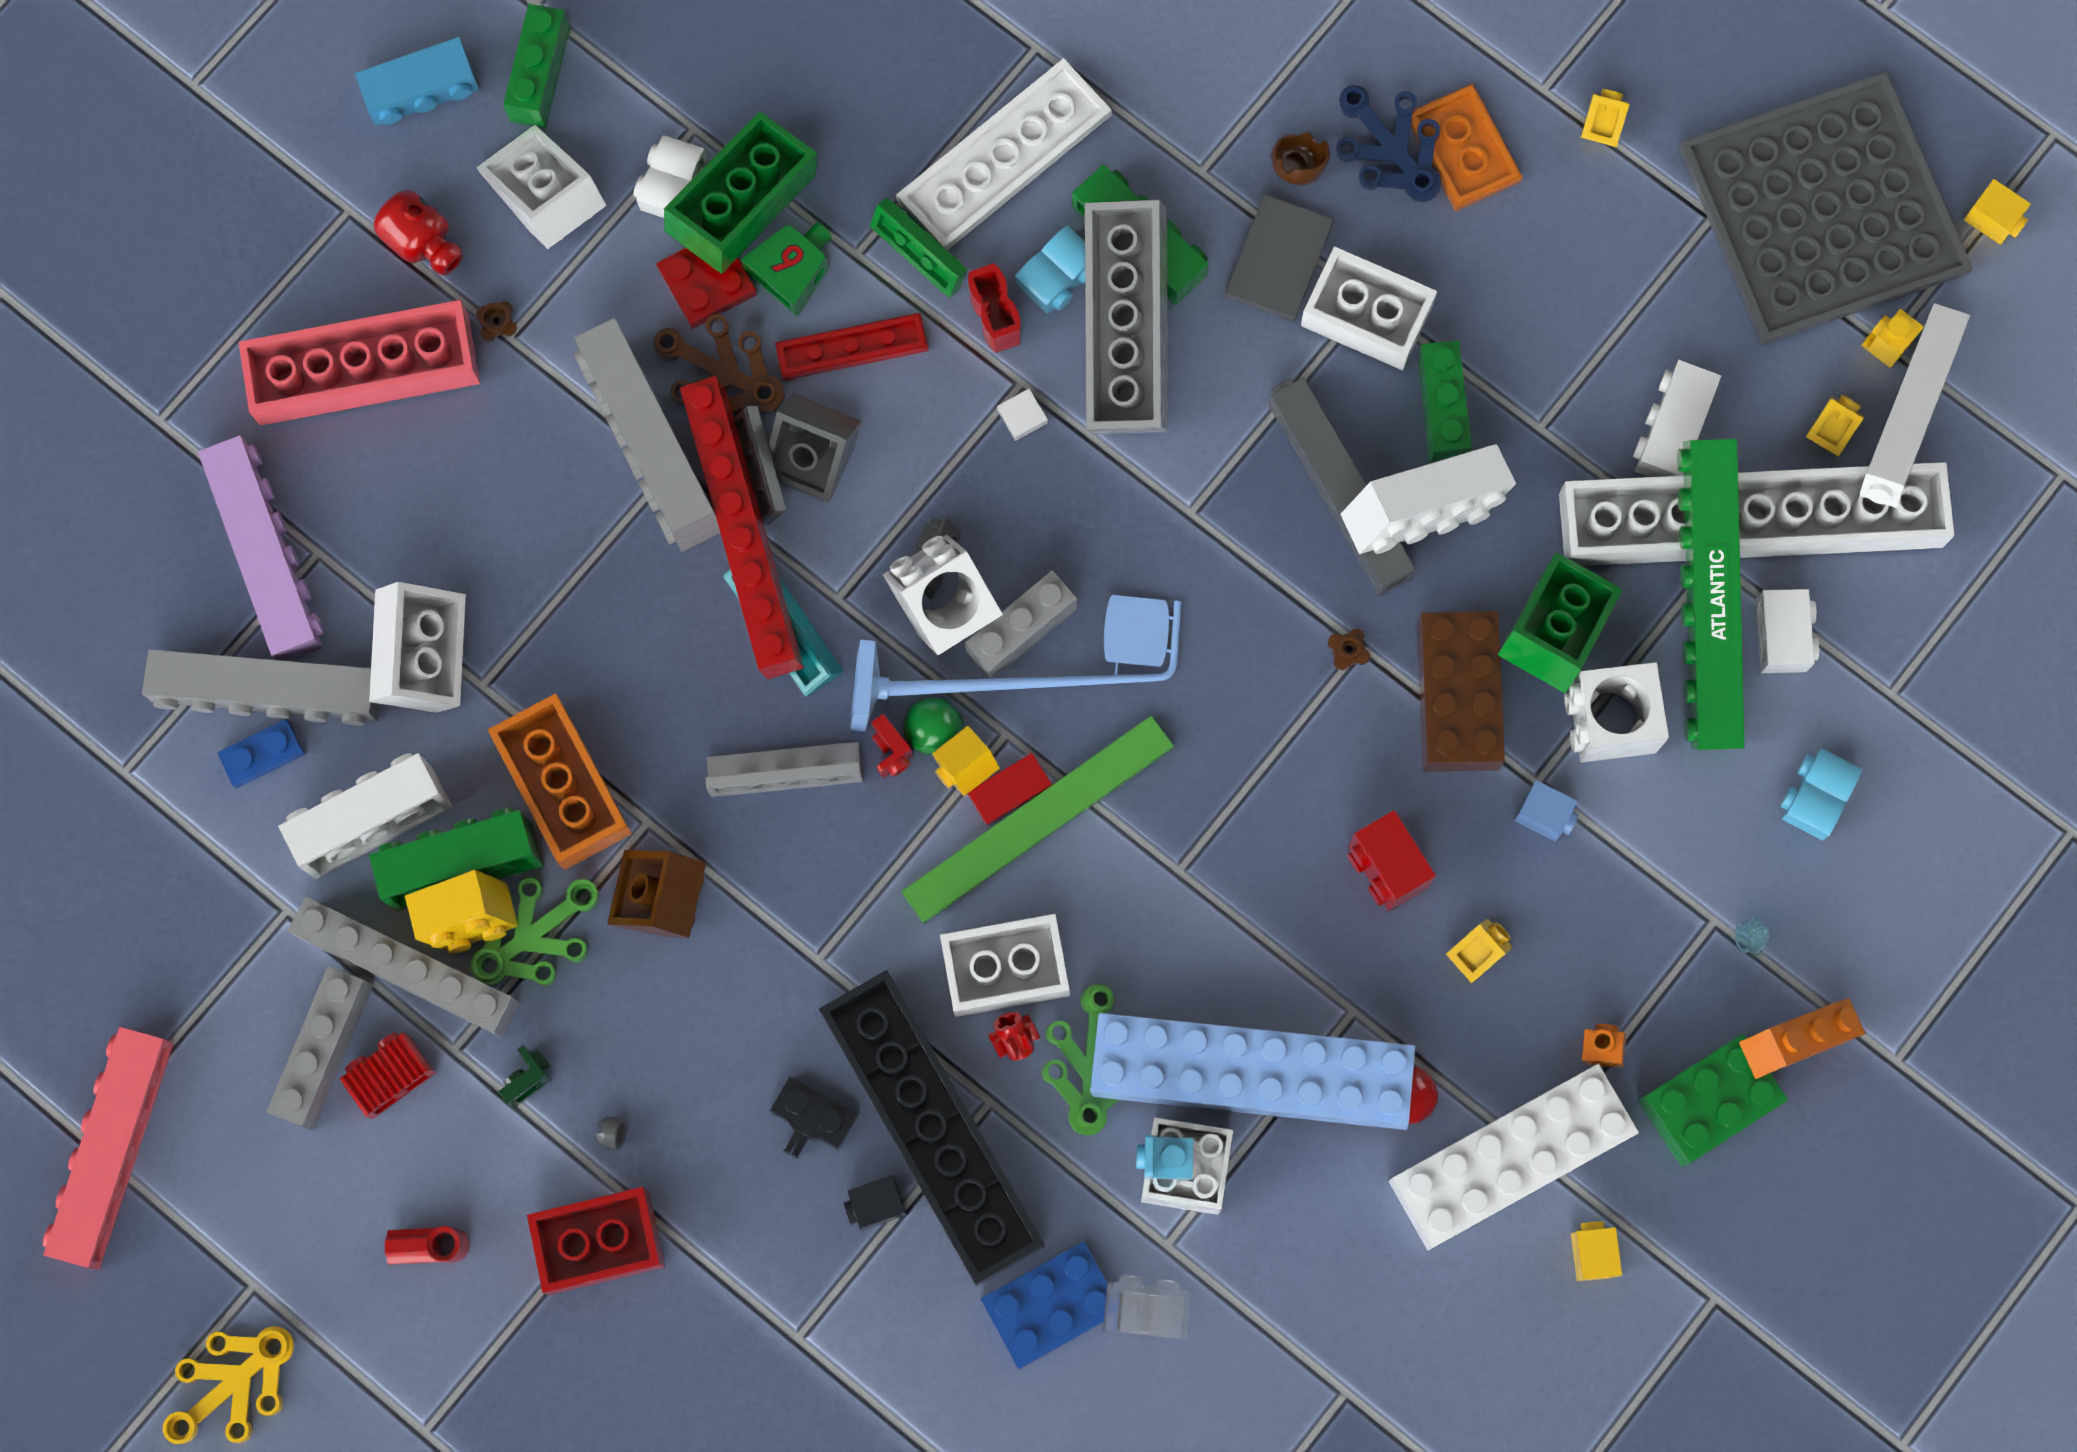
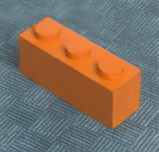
(1802, 1038)

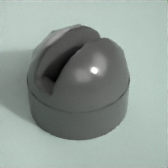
(612, 1132)

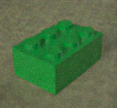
(1560, 622)
(1710, 1102)

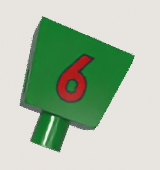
(790, 265)

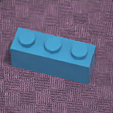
(417, 82)

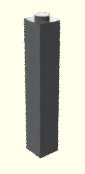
(1333, 475)

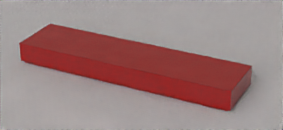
(851, 346)

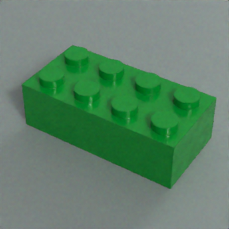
(740, 192)
(493, 846)

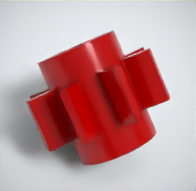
(1014, 1036)

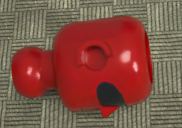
(417, 232)

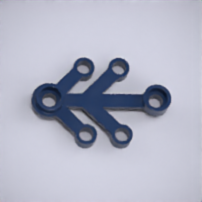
(1392, 148)

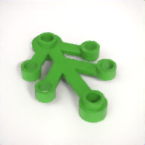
(529, 936)
(1082, 1064)

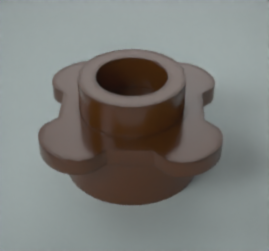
(488, 313)
(1344, 659)

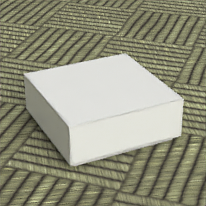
(1022, 414)

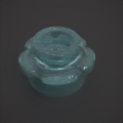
(1751, 936)

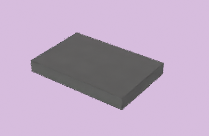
(1279, 258)

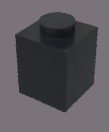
(874, 1203)

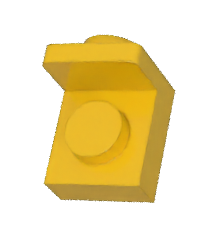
(1605, 117)
(1836, 424)
(1480, 949)

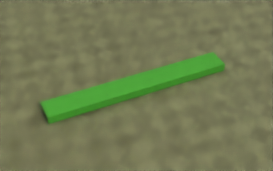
(1037, 820)

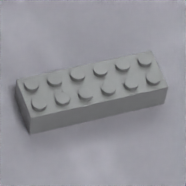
(1126, 317)
(650, 442)

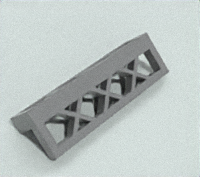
(784, 769)

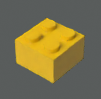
(461, 912)

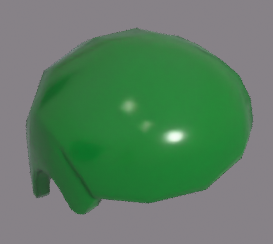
(931, 724)

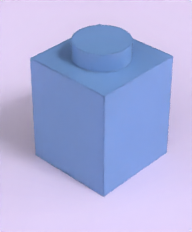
(1547, 811)

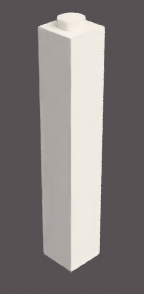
(1914, 405)

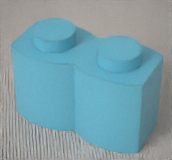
(1054, 271)
(1820, 794)

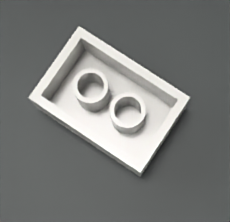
(1368, 308)
(417, 647)
(1005, 965)

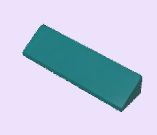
(817, 659)

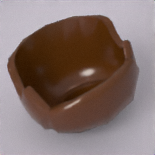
(1299, 158)

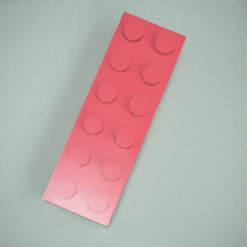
(359, 362)

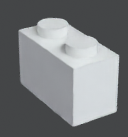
(1786, 631)

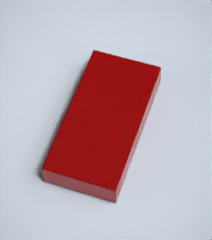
(1009, 789)

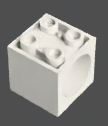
(963, 615)
(1636, 684)
(1210, 1168)

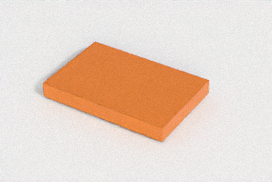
(1469, 148)

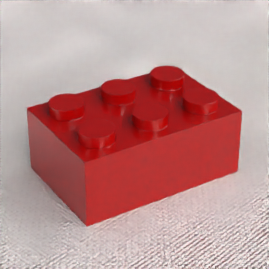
(595, 1241)

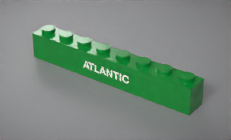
(1712, 594)

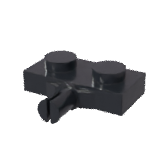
(811, 1117)

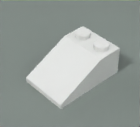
(542, 186)

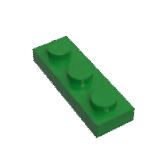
(918, 247)

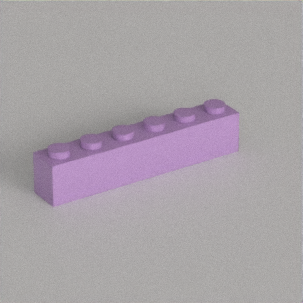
(260, 548)

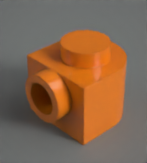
(1604, 1046)

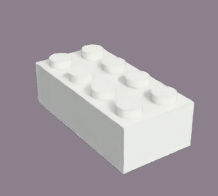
(1428, 500)
(364, 815)

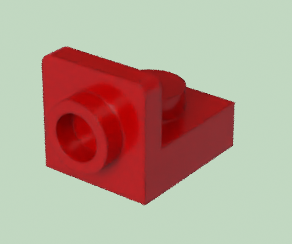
(890, 740)

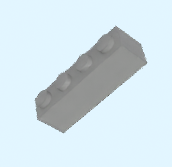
(319, 1048)

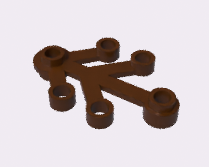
(727, 368)

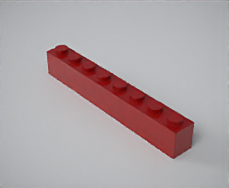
(741, 528)

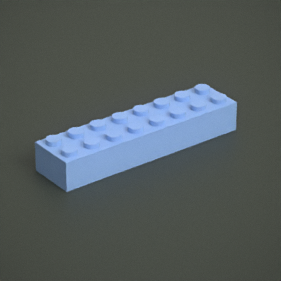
(1253, 1071)

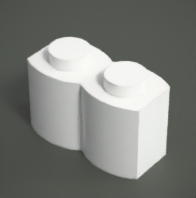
(670, 170)

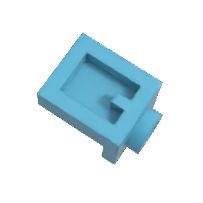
(1166, 1158)

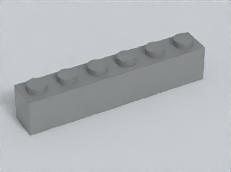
(259, 685)
(403, 967)

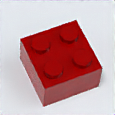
(1390, 861)

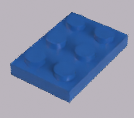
(1049, 1305)

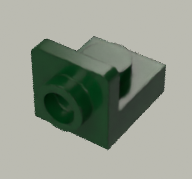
(523, 1084)

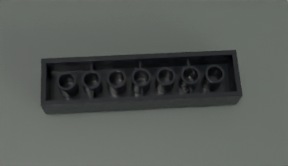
(932, 1128)

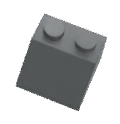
(812, 445)

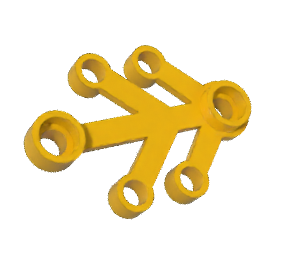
(235, 1381)

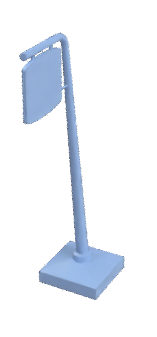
(1133, 634)

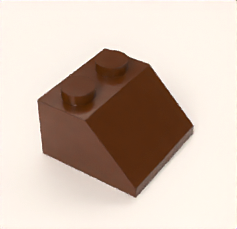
(657, 893)

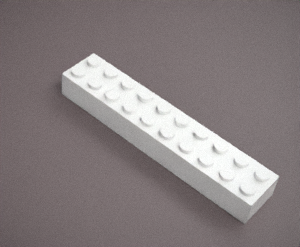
(1777, 515)

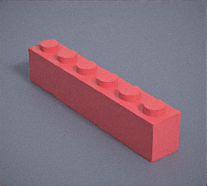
(107, 1148)

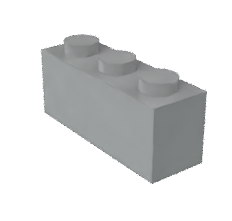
(1021, 625)

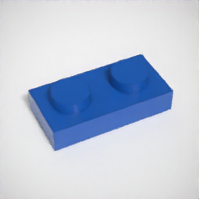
(261, 753)

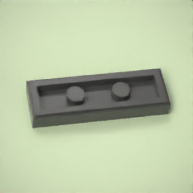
(760, 464)

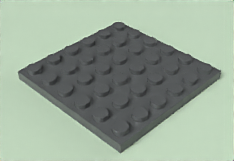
(1824, 208)

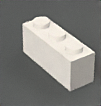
(1677, 419)

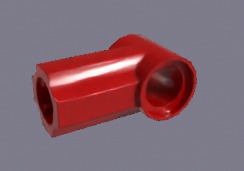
(423, 1245)

